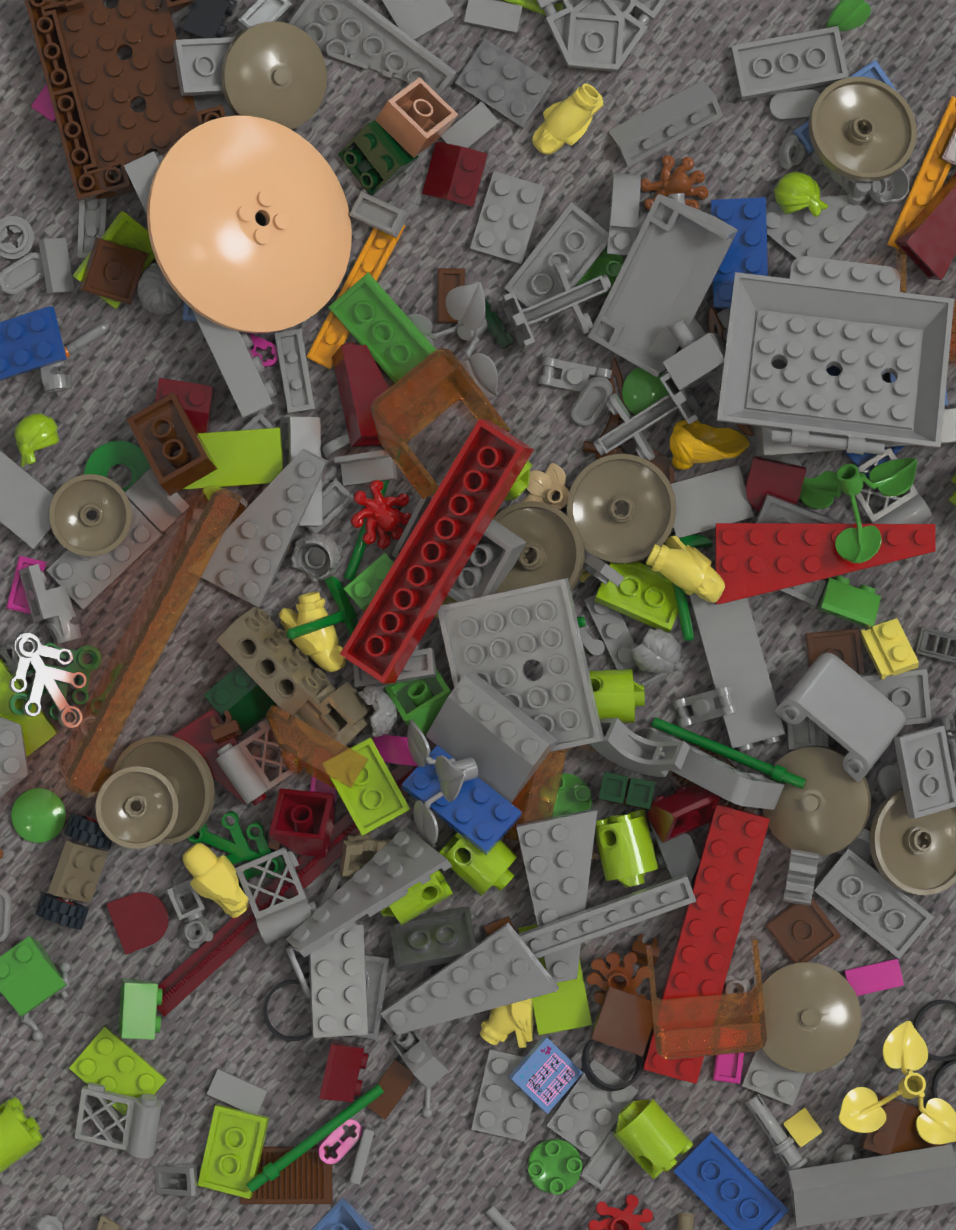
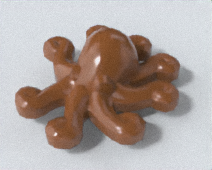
(676, 183)
(617, 973)

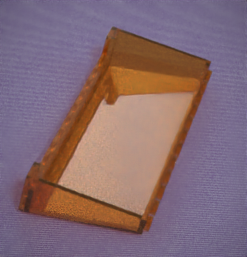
(146, 638)

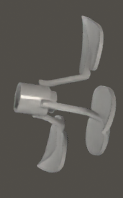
(468, 306)
(450, 775)

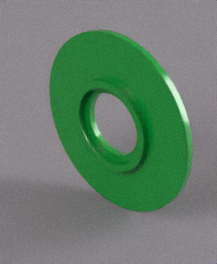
(118, 453)

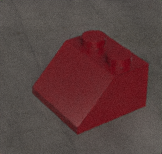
(455, 174)
(682, 811)
(304, 821)
(343, 1070)

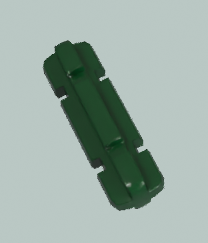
(497, 327)

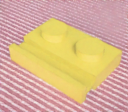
(889, 649)

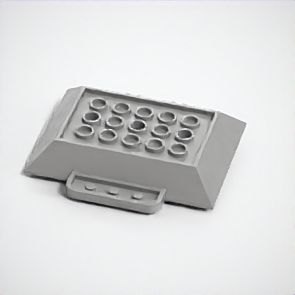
(842, 319)

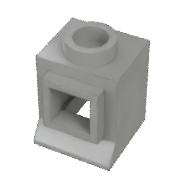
(180, 890)

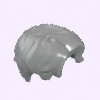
(156, 292)
(316, 556)
(657, 652)
(383, 712)

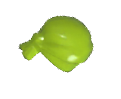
(797, 192)
(35, 433)

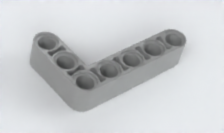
(724, 780)

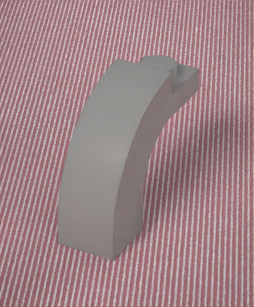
(624, 213)
(638, 753)

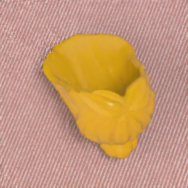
(704, 444)

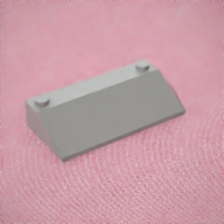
(662, 283)

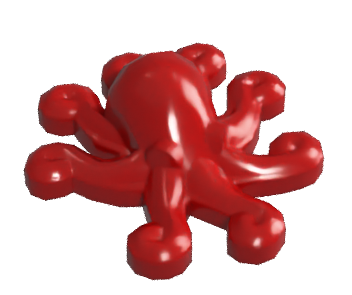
(380, 515)
(620, 1219)

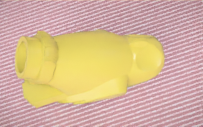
(567, 120)
(686, 569)
(321, 644)
(215, 879)
(507, 1019)

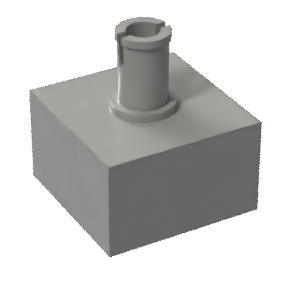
(696, 359)

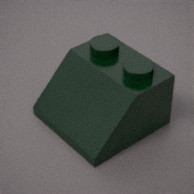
(241, 698)

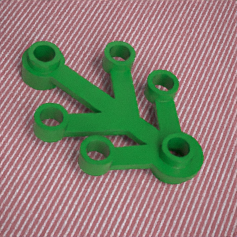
(76, 666)
(239, 848)

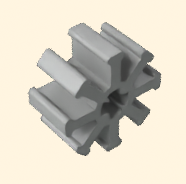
(800, 877)

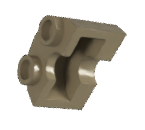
(358, 852)

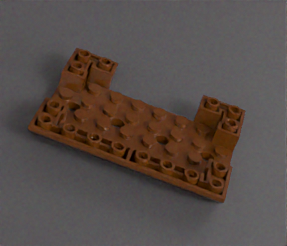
(96, 88)

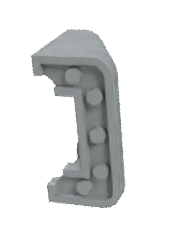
(846, 710)

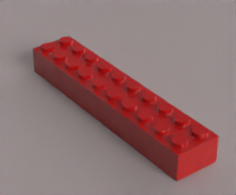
(436, 551)
(711, 922)

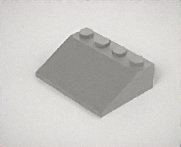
(487, 565)
(494, 733)

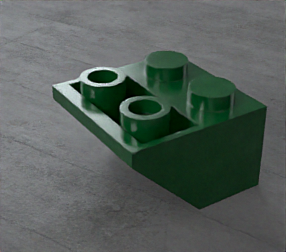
(375, 157)

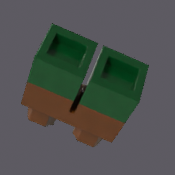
(626, 790)

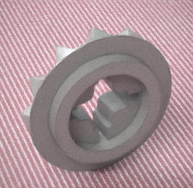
(25, 241)

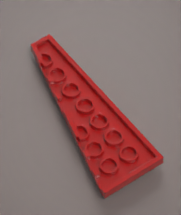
(784, 555)

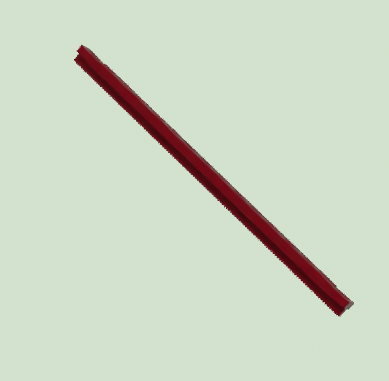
(242, 928)

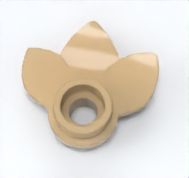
(544, 485)

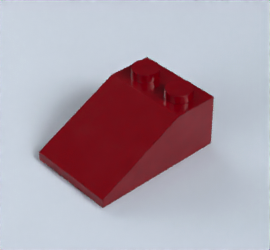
(194, 398)

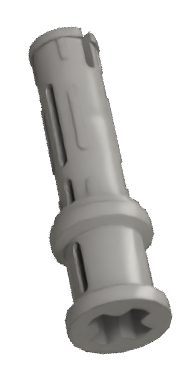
(781, 1143)

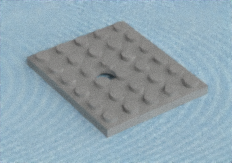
(507, 629)

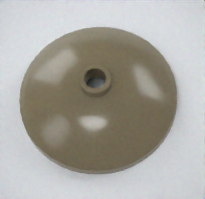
(70, 519)
(140, 827)

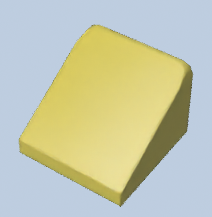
(802, 1127)

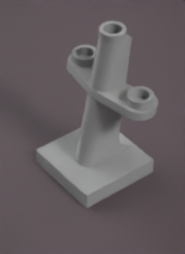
(522, 319)
(634, 425)

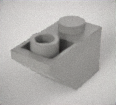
(419, 1057)

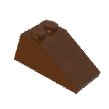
(171, 444)
(898, 1131)

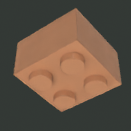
(416, 117)

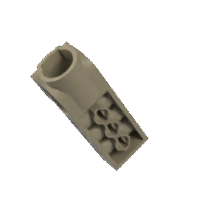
(292, 678)

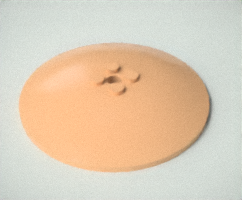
(208, 232)

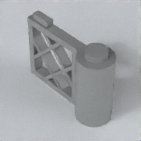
(904, 510)
(243, 768)
(286, 916)
(140, 1125)

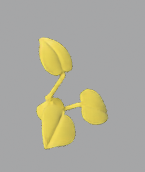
(907, 1051)

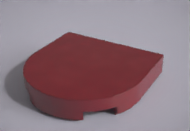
(774, 478)
(139, 920)

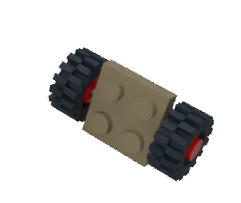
(75, 873)

